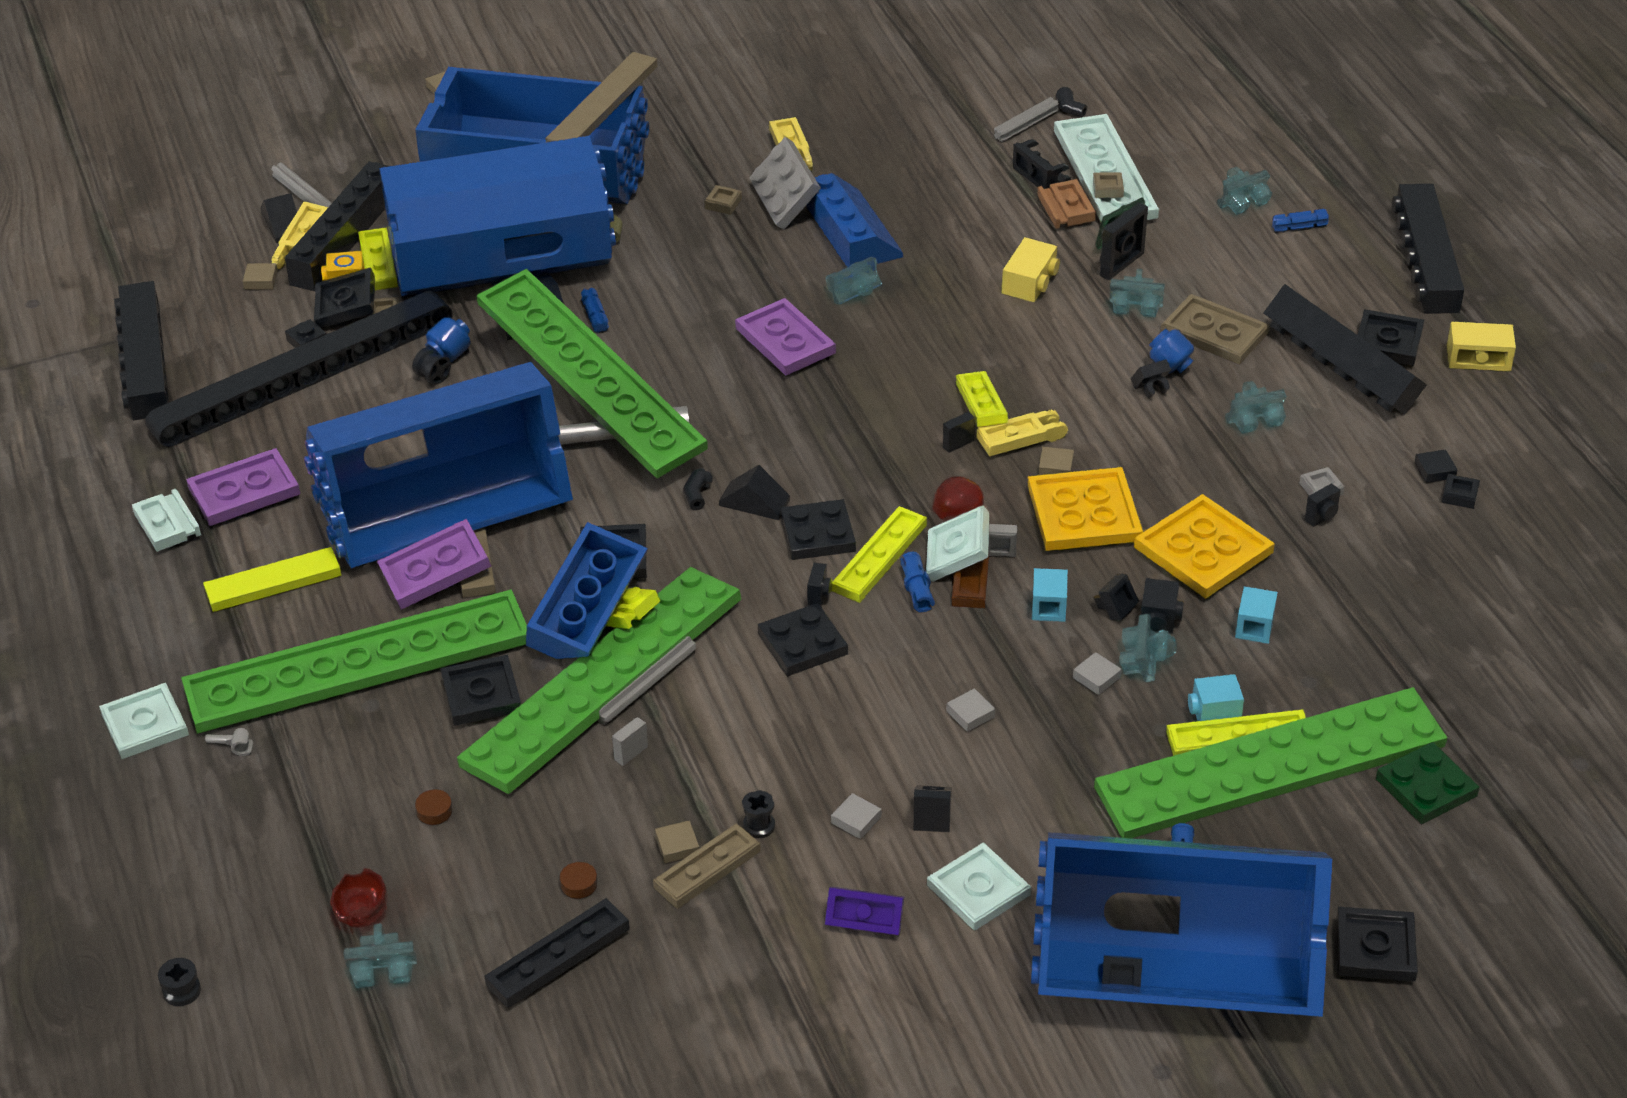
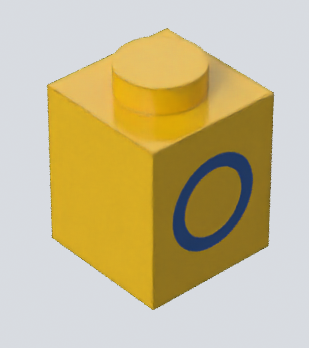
(342, 264)

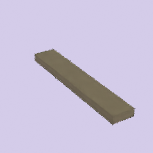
(605, 98)

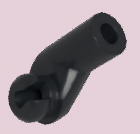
(1067, 104)
(698, 479)

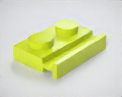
(633, 606)

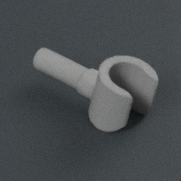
(239, 741)

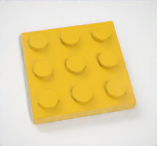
(1084, 508)
(1204, 545)

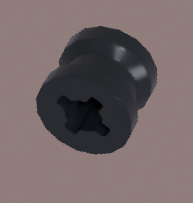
(431, 366)
(186, 988)

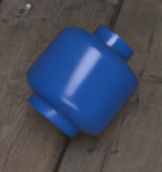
(449, 338)
(1173, 347)

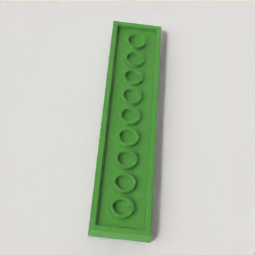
(592, 373)
(354, 660)
(575, 696)
(1267, 763)

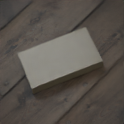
(1217, 328)

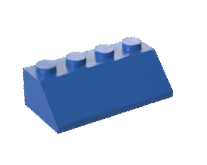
(851, 222)
(584, 594)

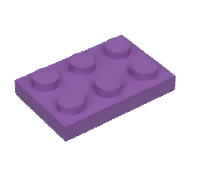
(785, 336)
(243, 486)
(434, 563)

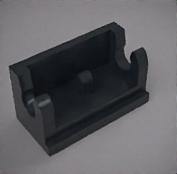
(1035, 167)

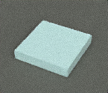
(957, 543)
(143, 720)
(978, 886)

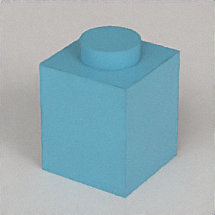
(1049, 595)
(1256, 614)
(1216, 698)

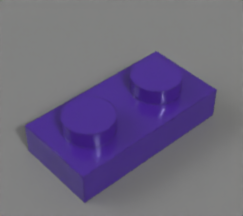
(864, 910)

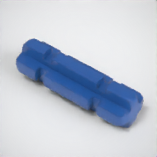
(1300, 220)
(594, 310)

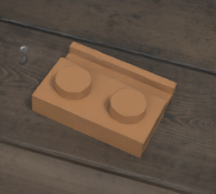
(1066, 203)

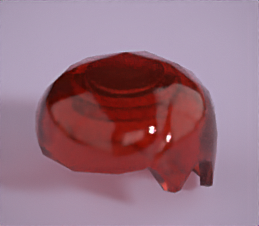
(957, 497)
(359, 898)

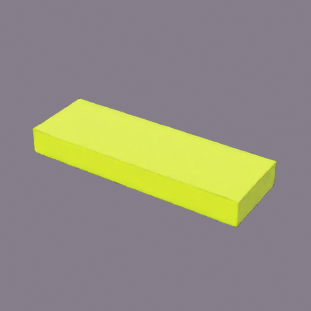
(378, 256)
(981, 398)

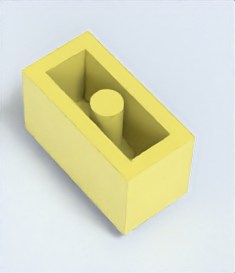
(1030, 269)
(1481, 346)

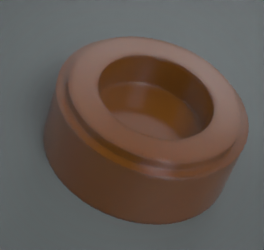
(433, 807)
(578, 880)

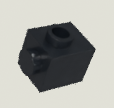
(1162, 604)

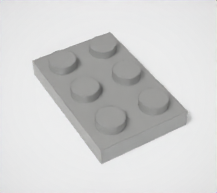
(784, 183)

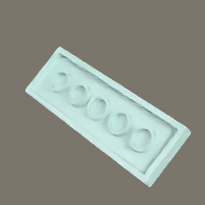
(1096, 148)

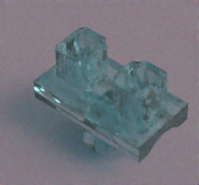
(1241, 186)
(854, 281)
(1138, 292)
(1254, 403)
(1149, 648)
(380, 952)

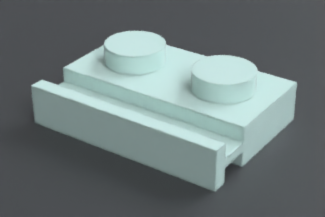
(166, 520)

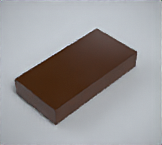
(971, 585)

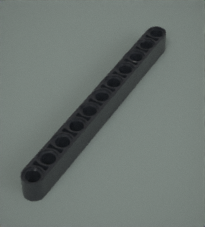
(296, 369)

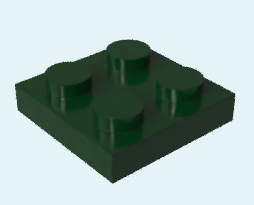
(1427, 783)

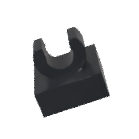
(1152, 374)
(1117, 597)

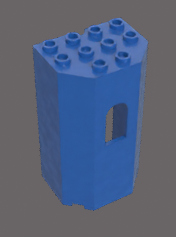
(508, 110)
(457, 210)
(486, 462)
(1244, 936)

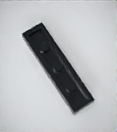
(556, 952)

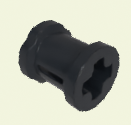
(758, 811)

